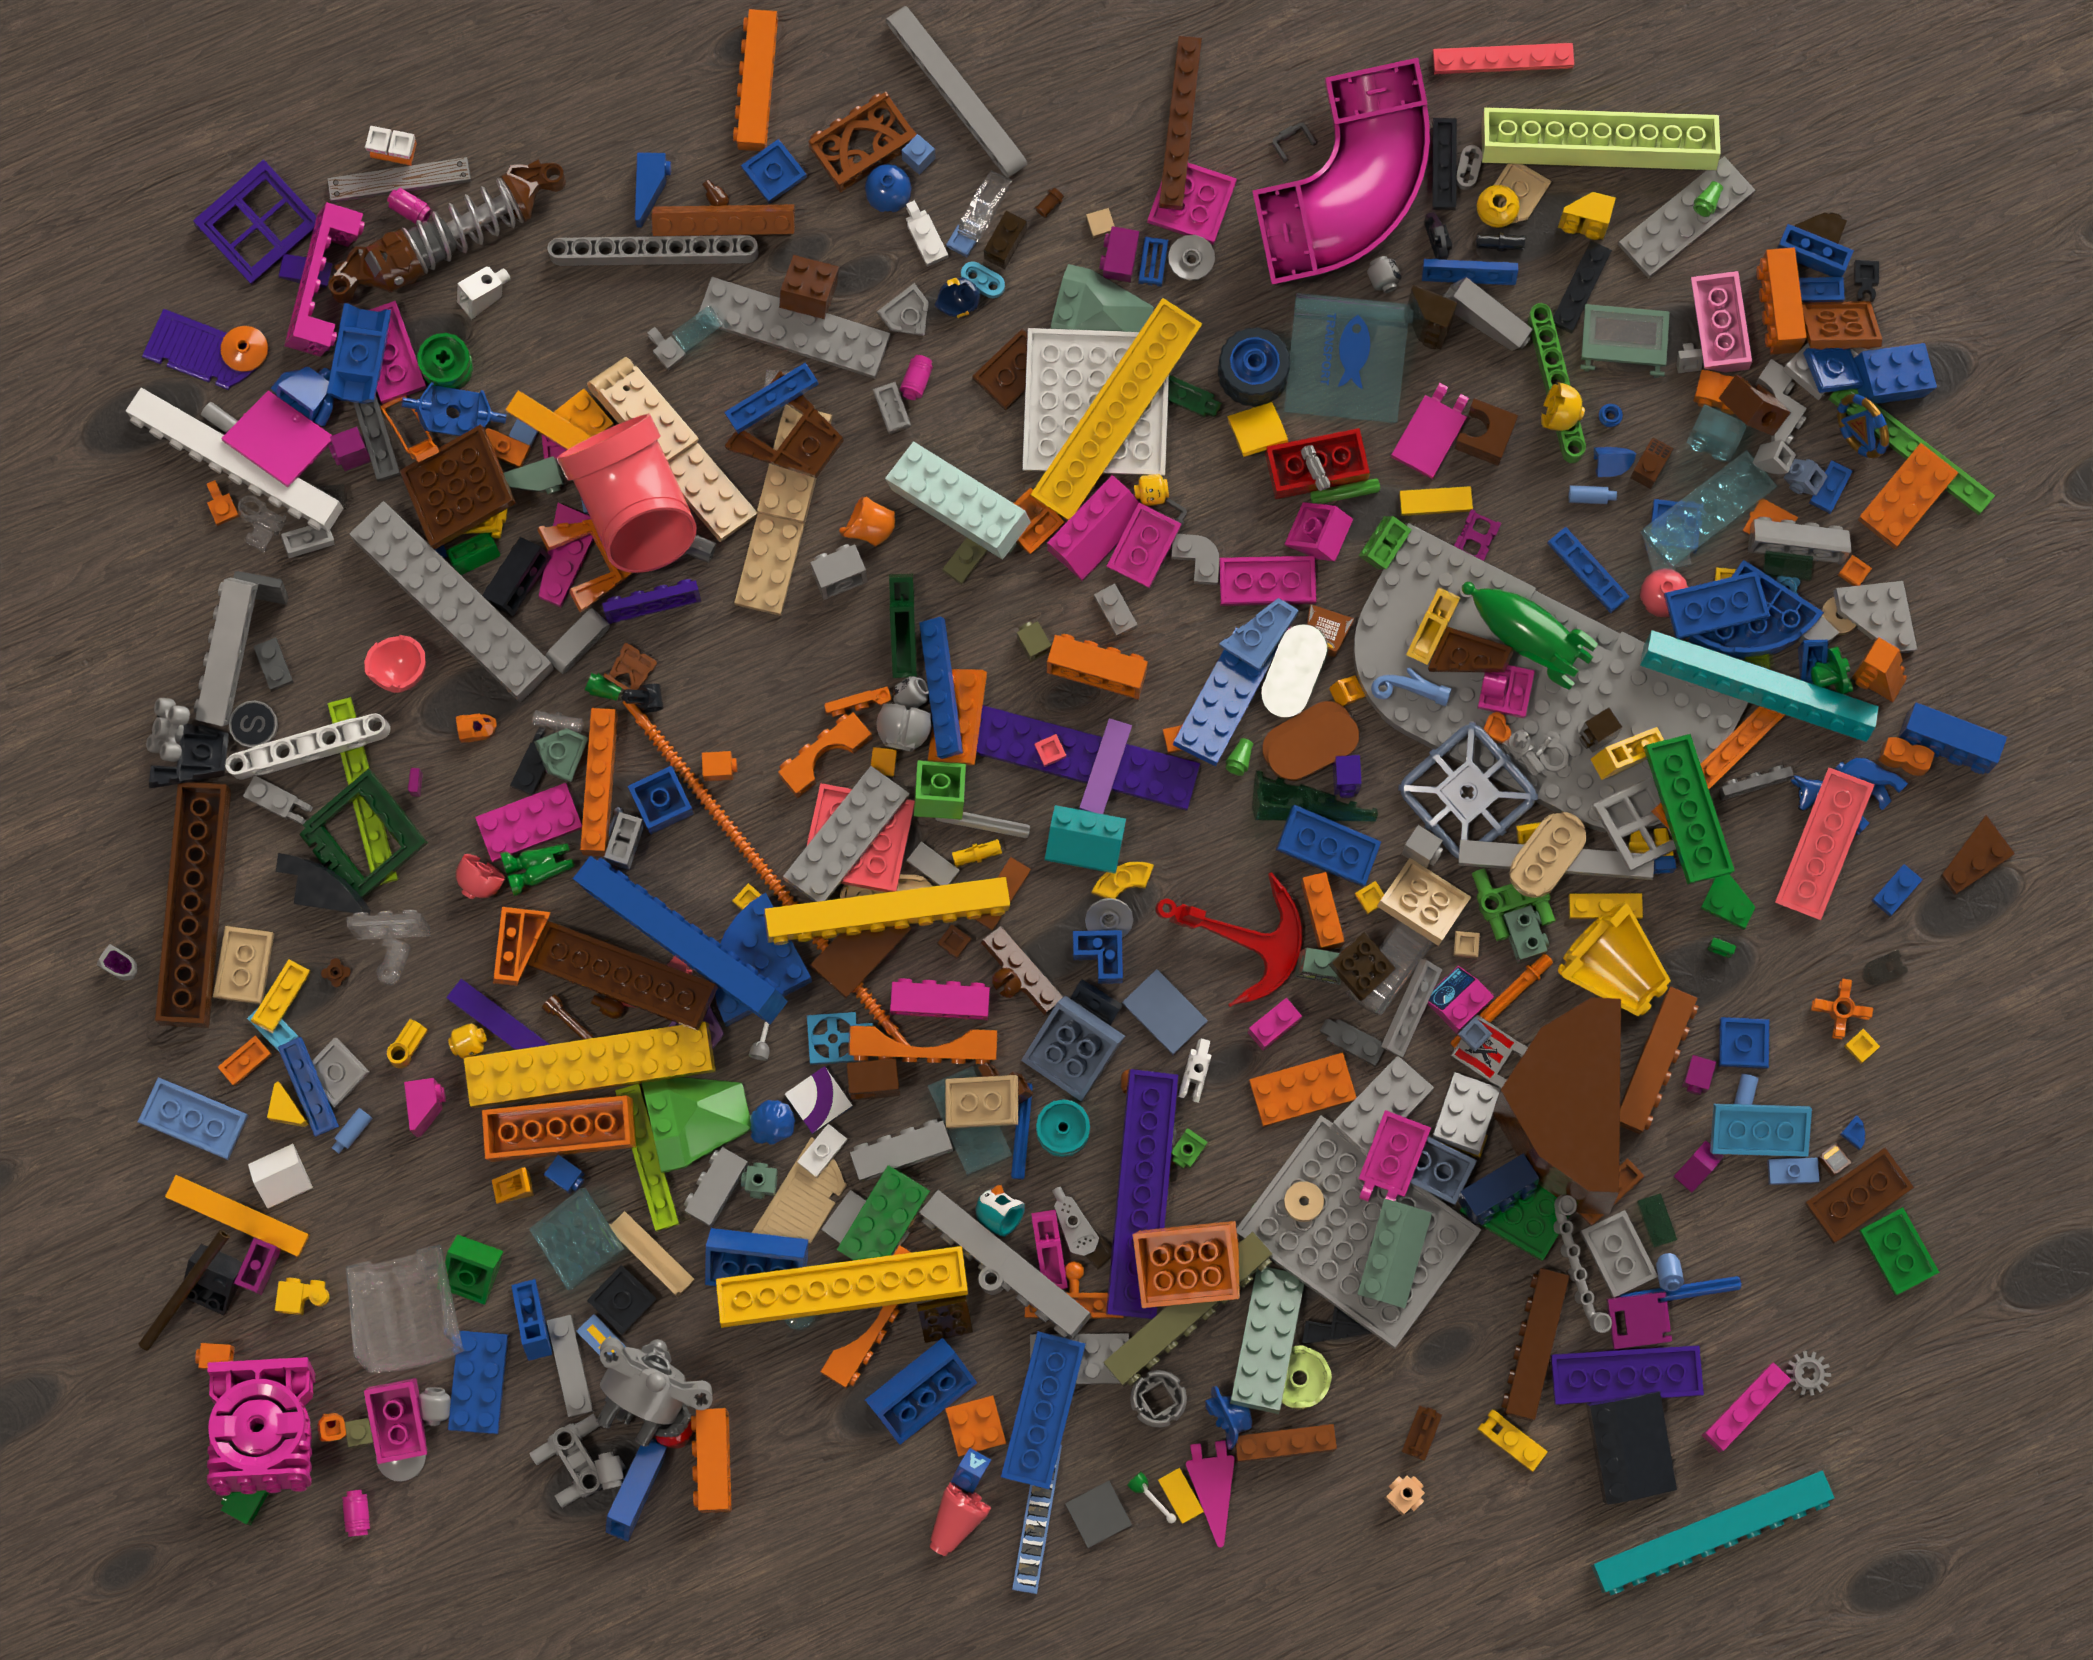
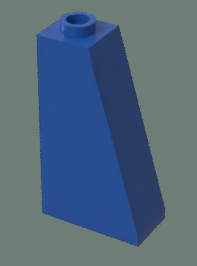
(635, 1490)

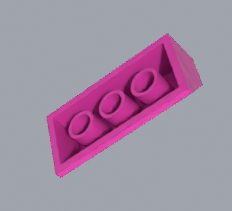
(1094, 528)

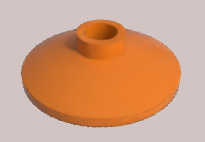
(248, 358)

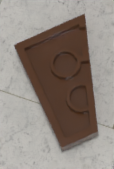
(1977, 857)

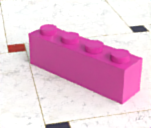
(939, 1000)
(1746, 1407)

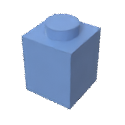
(918, 154)

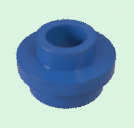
(1615, 410)

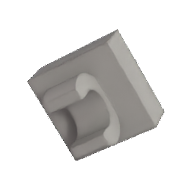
(1689, 359)

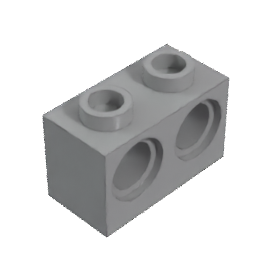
(624, 840)

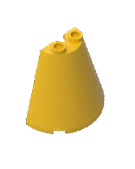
(1616, 961)

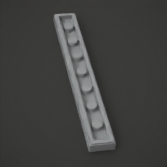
(1587, 862)

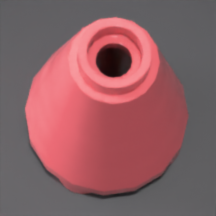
(956, 1518)

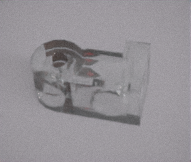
(394, 961)

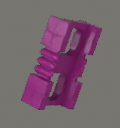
(1470, 534)

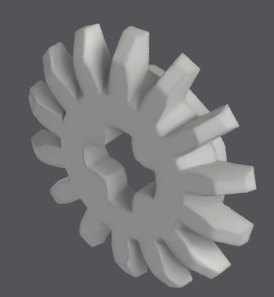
(1808, 1362)

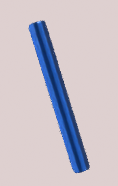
(1696, 1289)

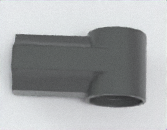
(702, 549)

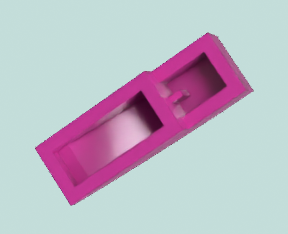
(1049, 1247)

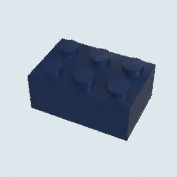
(1499, 1190)

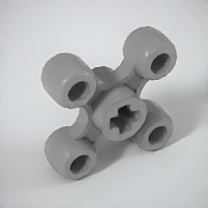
(167, 729)

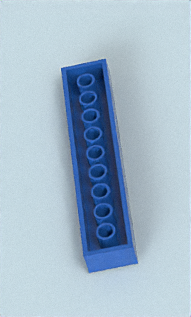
(681, 938)

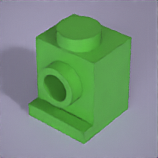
(1197, 1144)

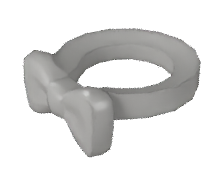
(1548, 744)

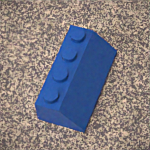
(747, 1253)
(921, 1391)

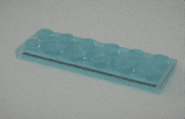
(1708, 509)

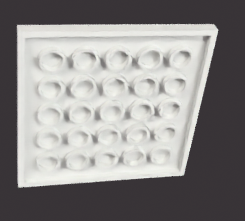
(1061, 383)

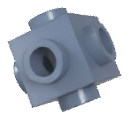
(1805, 477)

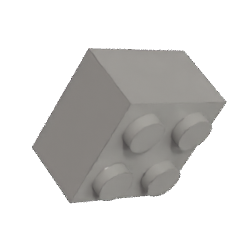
(838, 571)

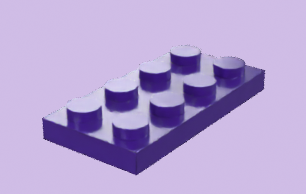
(642, 603)

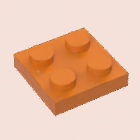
(975, 1425)

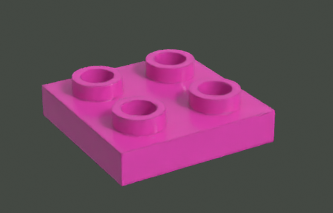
(1506, 691)

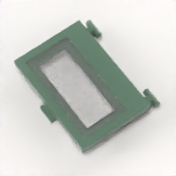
(1625, 336)

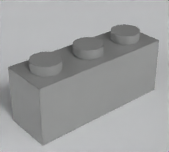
(715, 1186)

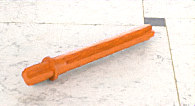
(1525, 980)

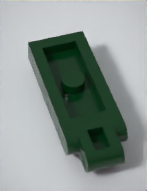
(1192, 398)

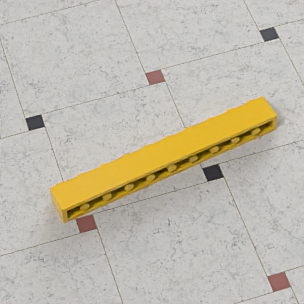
(886, 910)

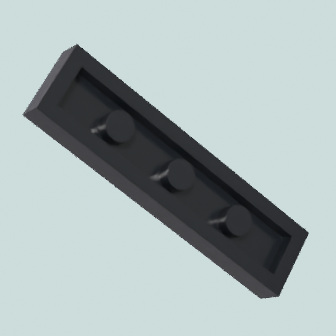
(1444, 163)
(1581, 286)

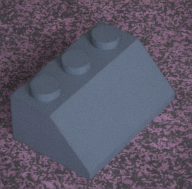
(1442, 1170)

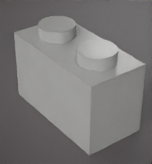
(1423, 847)

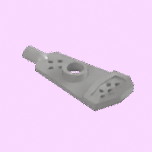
(1076, 1232)

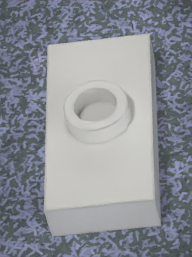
(822, 1150)

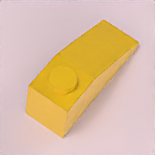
(1624, 754)

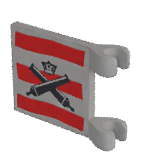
(1490, 1055)

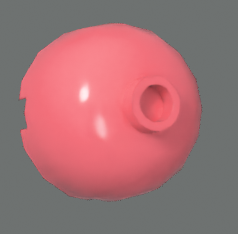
(1656, 585)
(477, 878)

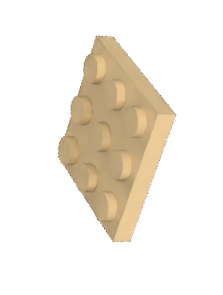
(1424, 901)

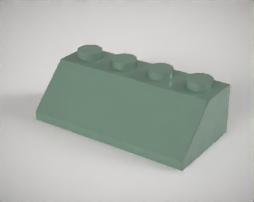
(1394, 1253)

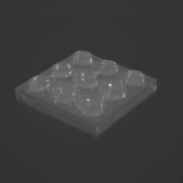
(386, 924)

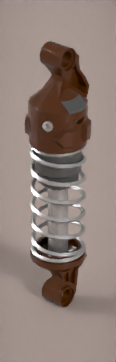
(407, 254)

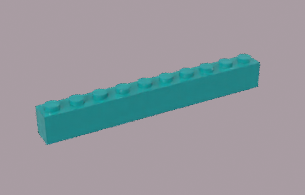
(1759, 686)
(1712, 1532)

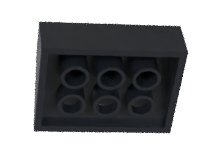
(1631, 1447)

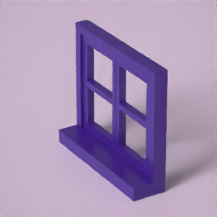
(234, 197)

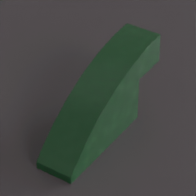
(902, 625)

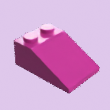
(396, 1420)

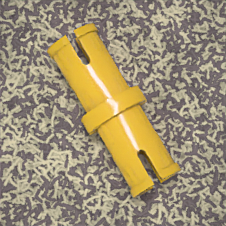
(977, 853)

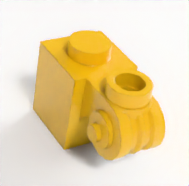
(293, 1294)

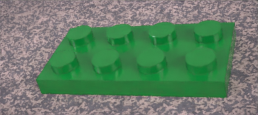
(884, 1216)

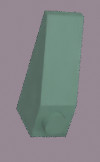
(537, 477)

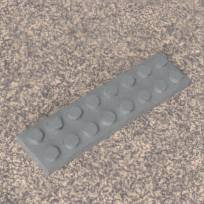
(828, 340)

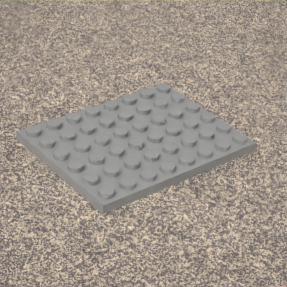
(1335, 1246)

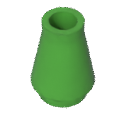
(1707, 201)
(1239, 759)

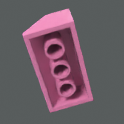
(1721, 322)

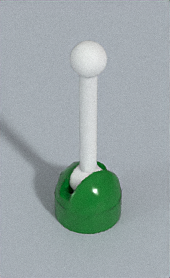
(1140, 1484)

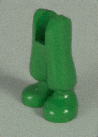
(538, 864)

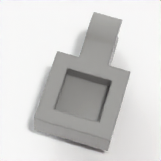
(667, 350)

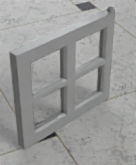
(1640, 824)

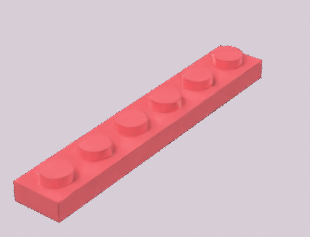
(1503, 58)

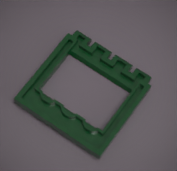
(389, 814)

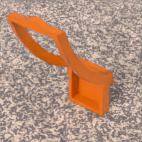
(419, 451)

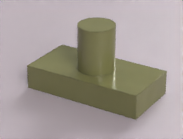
(964, 560)

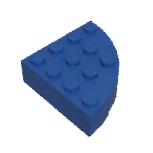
(1787, 623)
(749, 942)

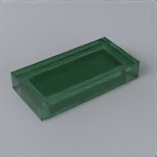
(1787, 565)

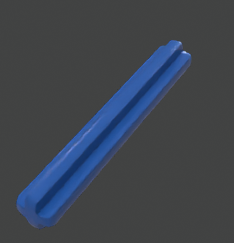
(1021, 1139)

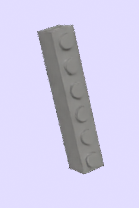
(226, 651)

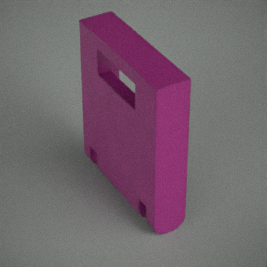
(1644, 1320)

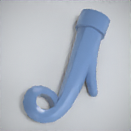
(1415, 684)

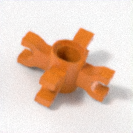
(1860, 1012)

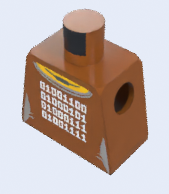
(1332, 625)

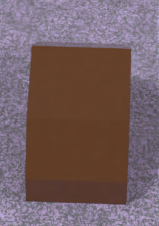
(1566, 1105)

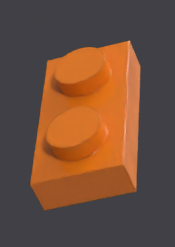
(244, 1060)

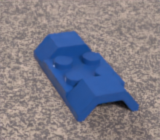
(358, 354)

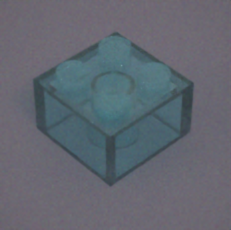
(1716, 434)

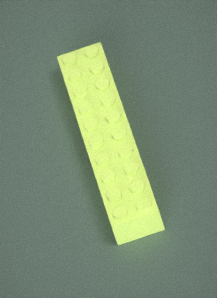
(1600, 138)

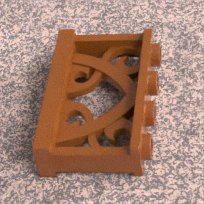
(853, 171)

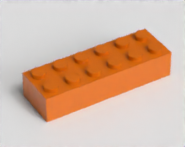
(558, 1128)

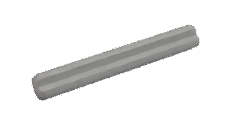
(990, 824)

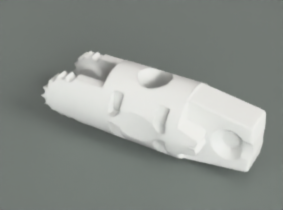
(1200, 1059)

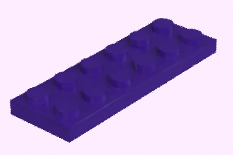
(1626, 1373)

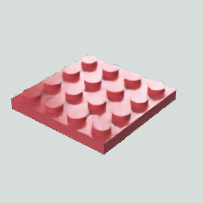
(883, 860)

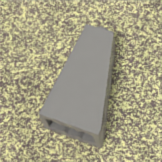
(1488, 315)

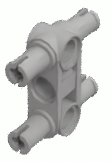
(574, 1457)

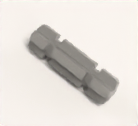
(1315, 467)

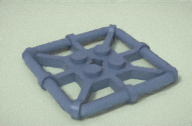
(1467, 775)

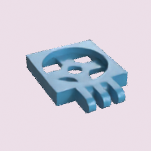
(813, 1020)

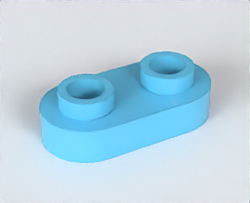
(984, 279)

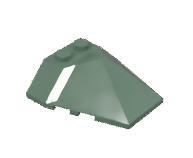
(1097, 304)

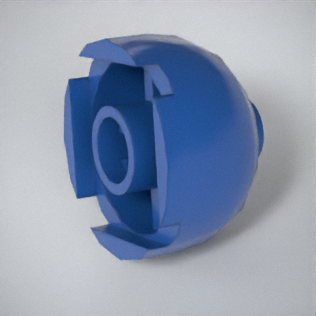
(888, 188)

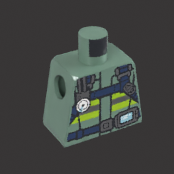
(1314, 965)

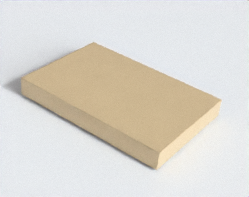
(243, 965)
(981, 1101)

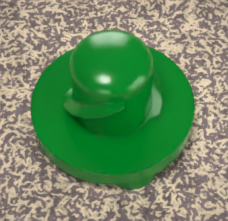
(1832, 672)

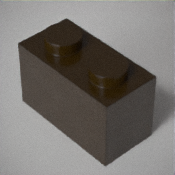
(1005, 239)
(1600, 730)

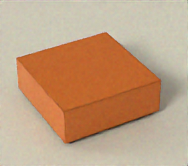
(1854, 571)

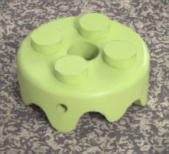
(1317, 1381)

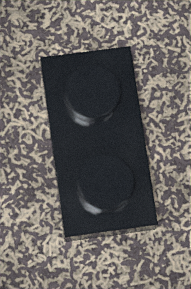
(1096, 1002)

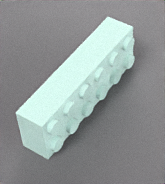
(958, 500)

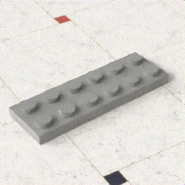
(1678, 225)
(846, 836)

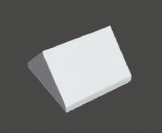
(279, 1176)

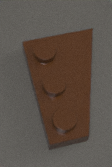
(1469, 653)

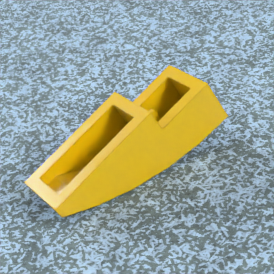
(1433, 626)

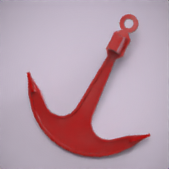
(1277, 949)

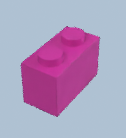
(1274, 1024)

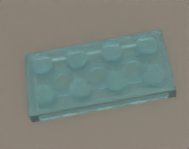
(975, 1145)

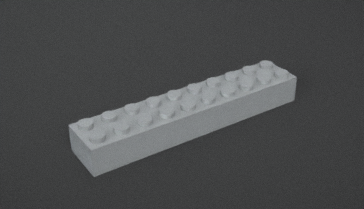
(452, 601)

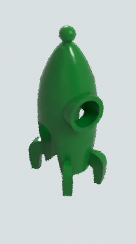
(1532, 632)

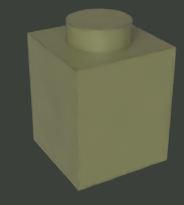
(1033, 641)
(359, 1433)

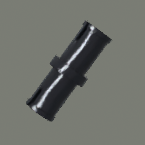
(1500, 241)

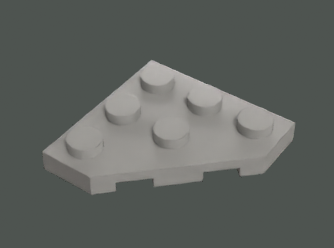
(1879, 612)

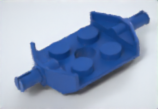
(472, 410)

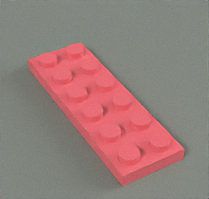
(1824, 843)

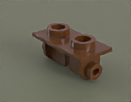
(1422, 1433)

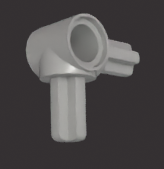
(1520, 747)

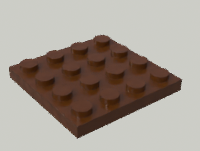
(457, 487)

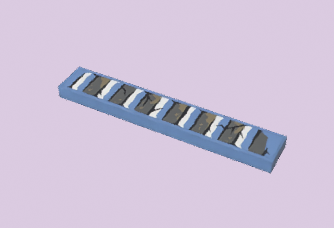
(1034, 1536)

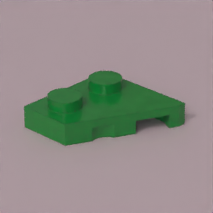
(1728, 902)

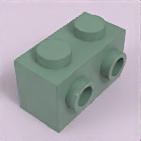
(1525, 934)

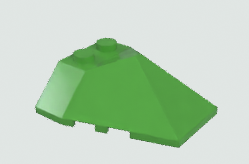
(694, 1118)

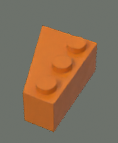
(1881, 670)
(516, 942)

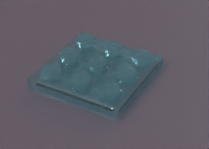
(576, 1238)

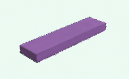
(1105, 766)

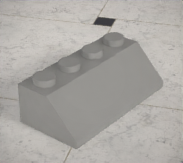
(1822, 543)

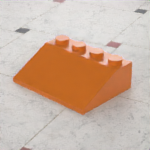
(1187, 1264)

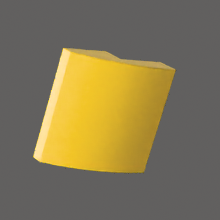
(1257, 429)

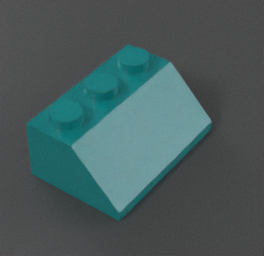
(1085, 839)

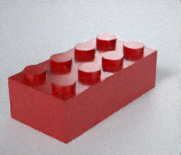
(1339, 453)

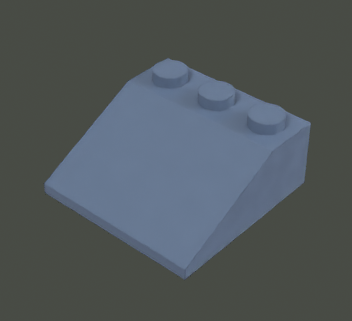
(1073, 1048)

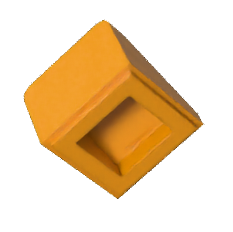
(1347, 691)
(884, 761)

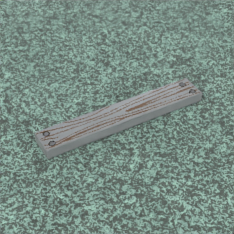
(408, 178)

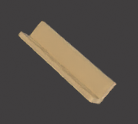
(651, 1254)

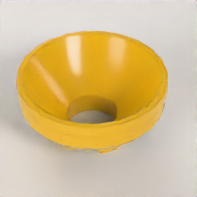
(1497, 216)

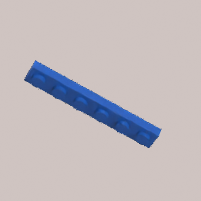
(941, 687)

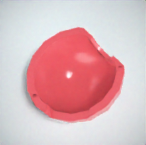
(396, 663)

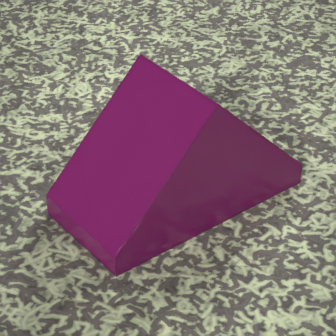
(1698, 1167)

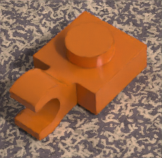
(221, 506)

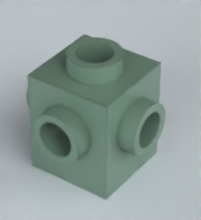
(768, 1184)

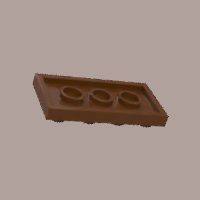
(1859, 1195)

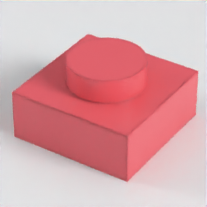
(1050, 750)

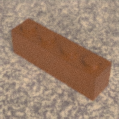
(1285, 1443)

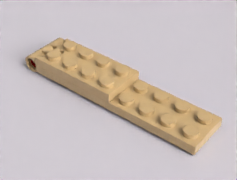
(704, 486)
(776, 530)

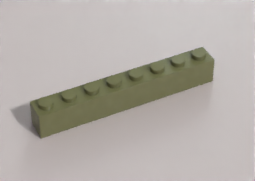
(1179, 1320)

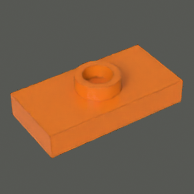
(507, 448)

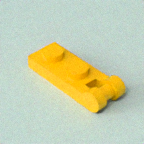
(1513, 1441)

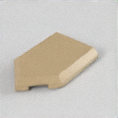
(1526, 184)

